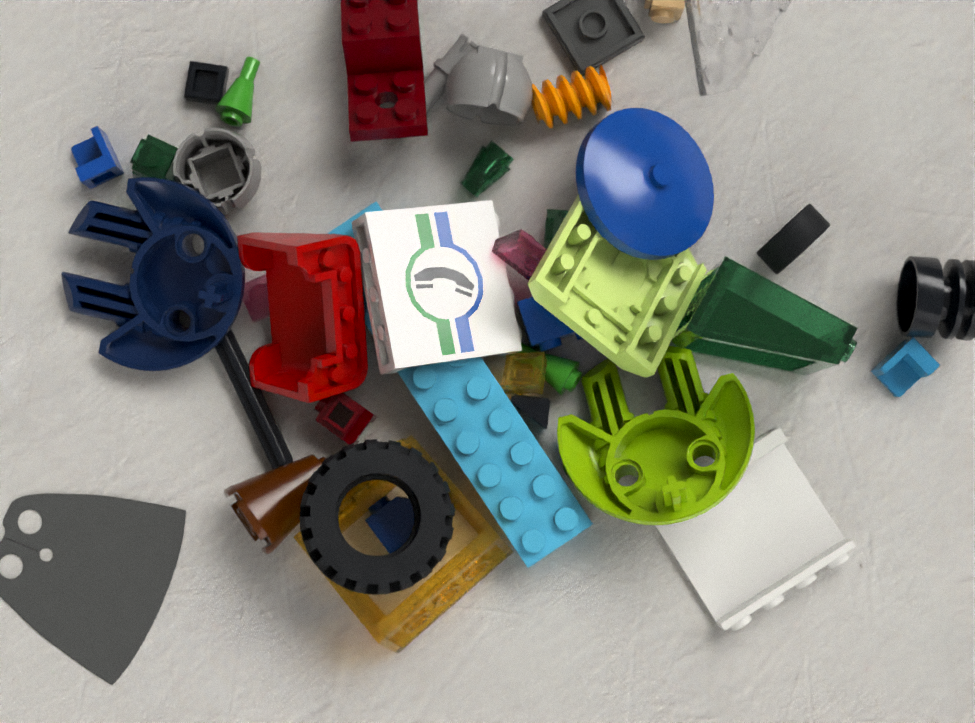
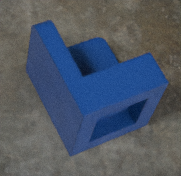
(96, 159)

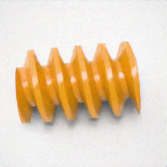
(571, 96)

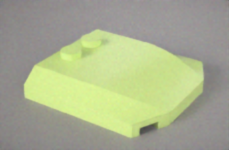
(611, 298)

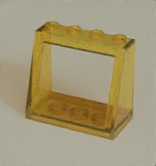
(442, 588)

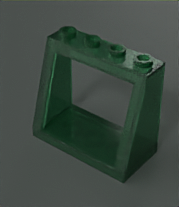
(761, 324)

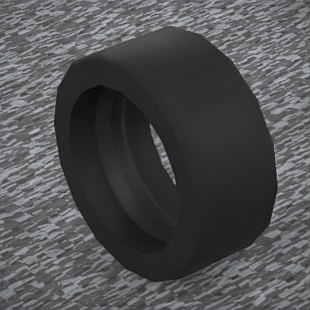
(793, 239)

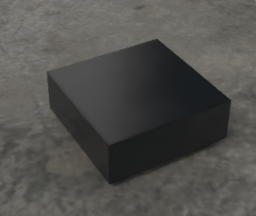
(206, 82)

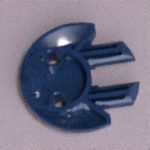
(165, 275)

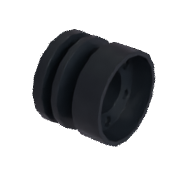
(936, 298)

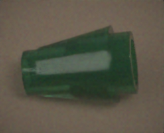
(487, 168)

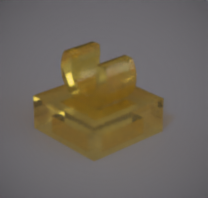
(524, 373)

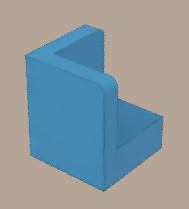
(904, 367)

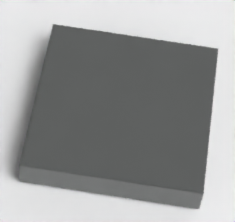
(592, 30)

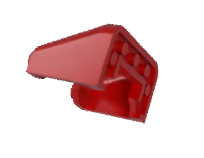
(313, 314)

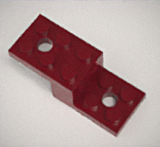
(382, 67)

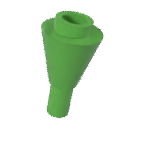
(238, 101)
(560, 371)

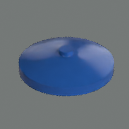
(644, 184)

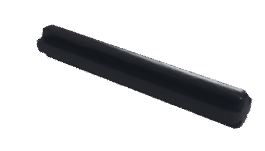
(253, 402)

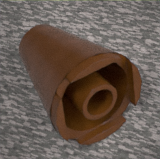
(272, 501)

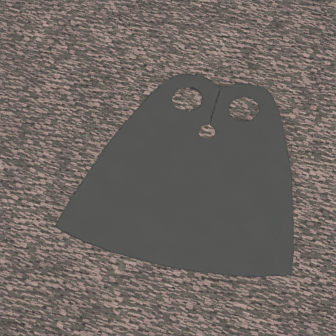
(104, 573)

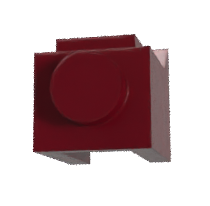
(354, 427)

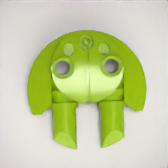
(660, 445)

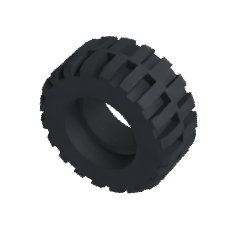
(430, 505)

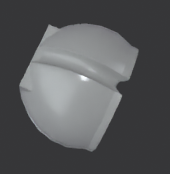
(490, 86)
(212, 147)

